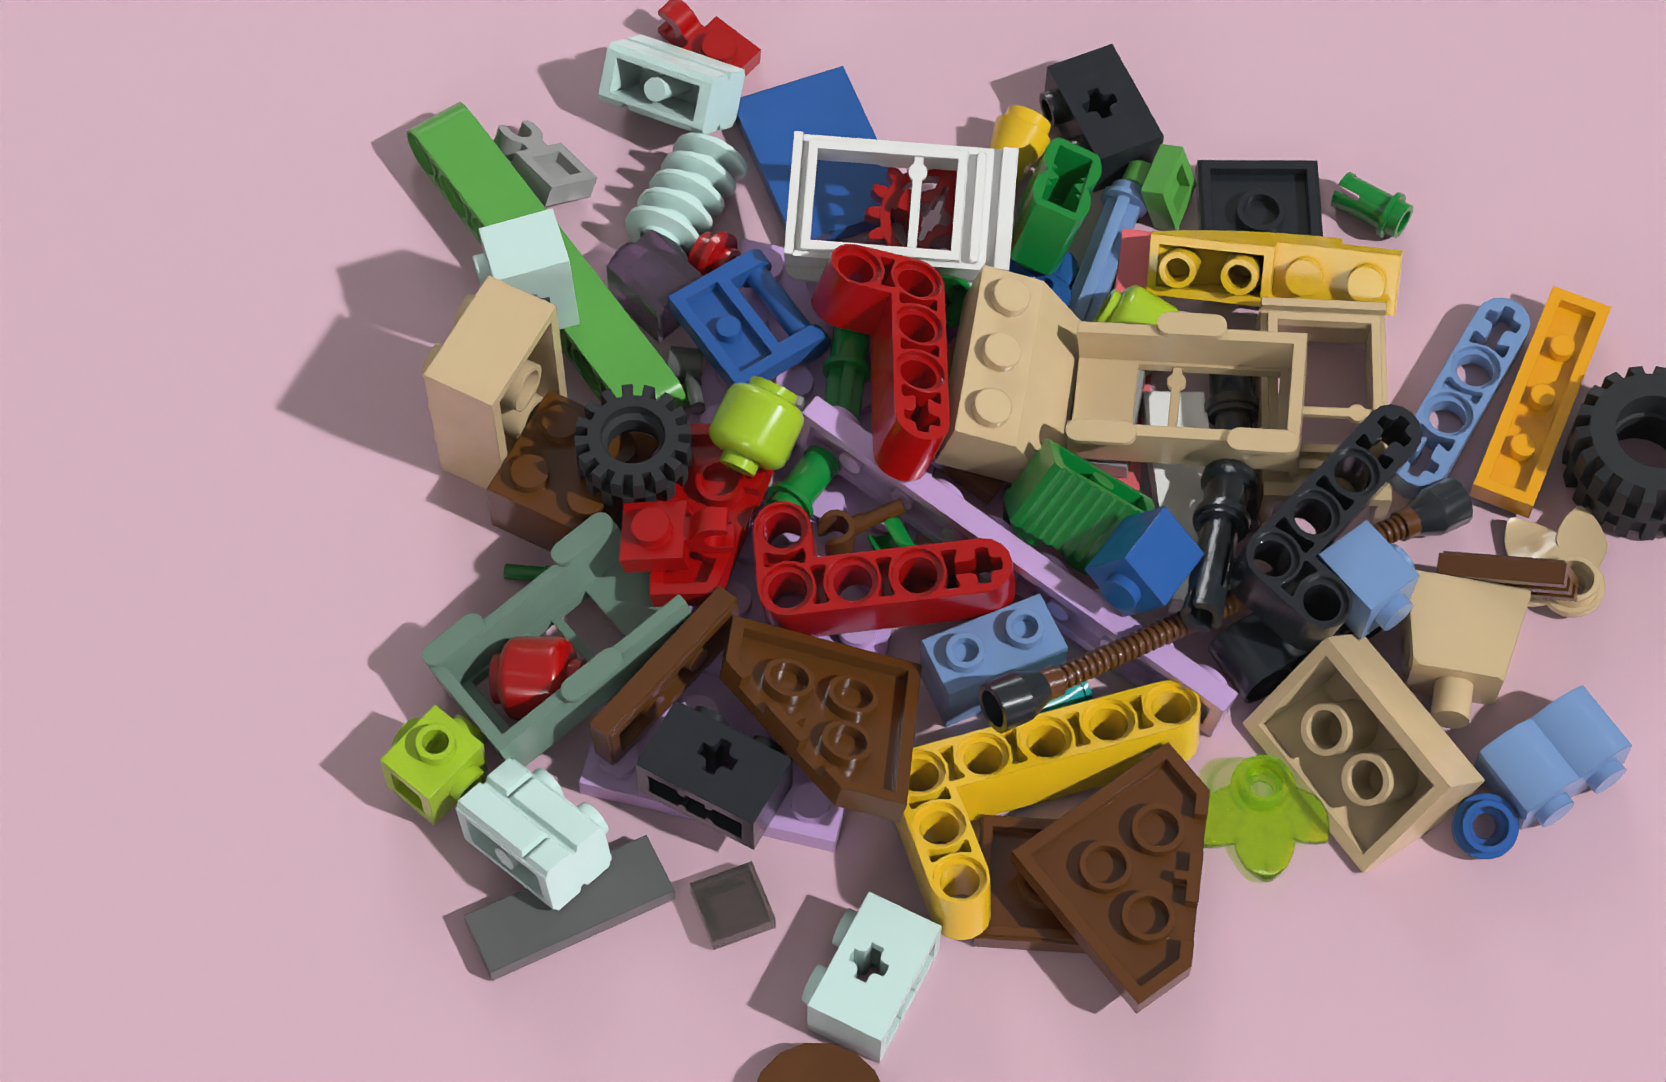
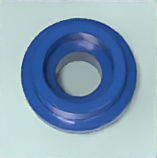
(1505, 830)

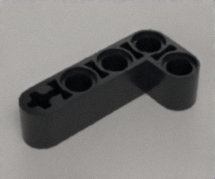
(1330, 511)

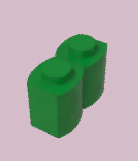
(1054, 206)

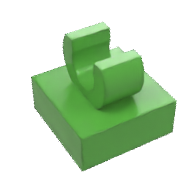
(1165, 185)

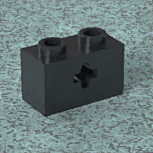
(1101, 111)
(732, 800)

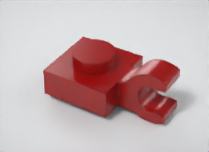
(714, 40)
(665, 532)

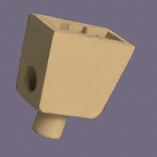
(1460, 642)

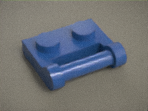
(731, 330)

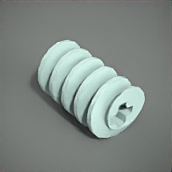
(687, 191)

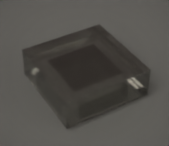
(732, 905)

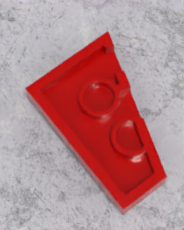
(710, 486)

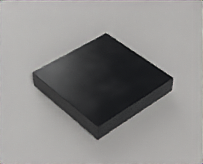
(1259, 196)

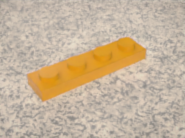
(1540, 402)

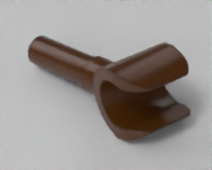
(853, 525)

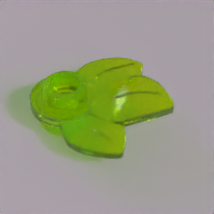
(1264, 826)

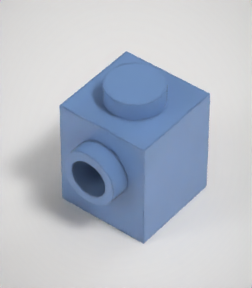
(1377, 576)

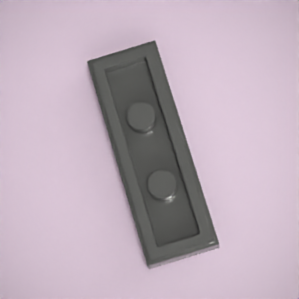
(526, 929)

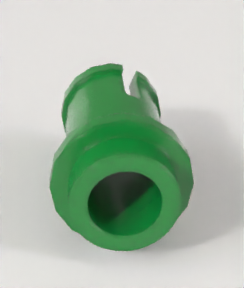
(1375, 207)
(806, 479)

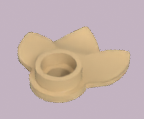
(1578, 542)

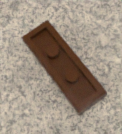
(663, 677)

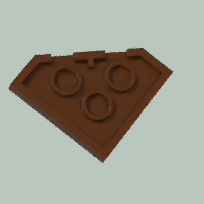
(831, 709)
(1128, 874)

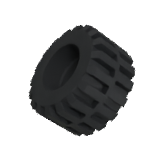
(1600, 469)

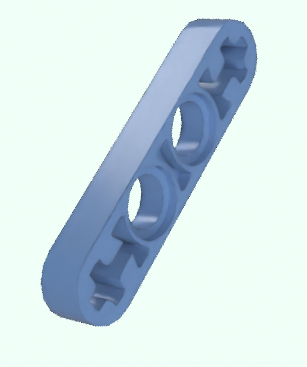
(1463, 399)

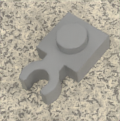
(548, 170)

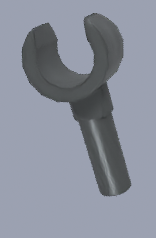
(687, 367)

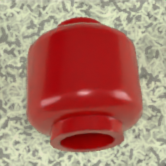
(530, 672)

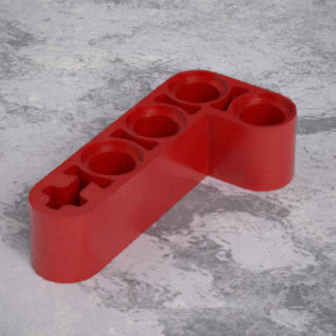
(904, 313)
(883, 571)

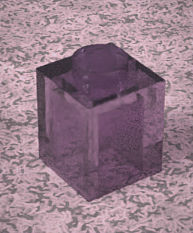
(643, 278)

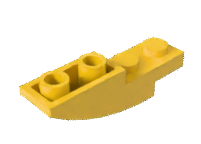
(1255, 265)

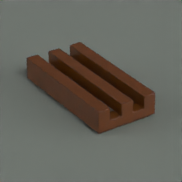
(1545, 577)

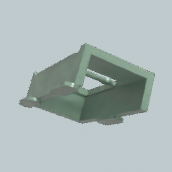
(583, 568)

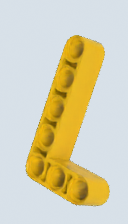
(1019, 778)

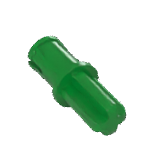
(847, 370)

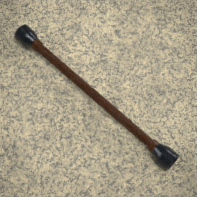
(1023, 694)

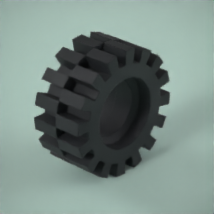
(626, 415)

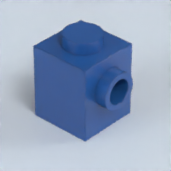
(1144, 561)

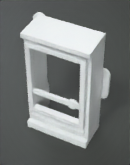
(980, 211)

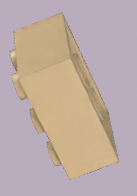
(491, 377)

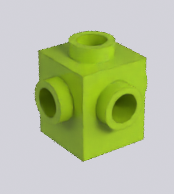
(435, 762)

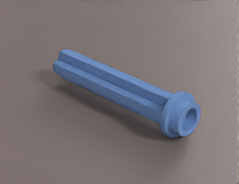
(1098, 269)

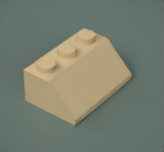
(1009, 375)
(1363, 749)

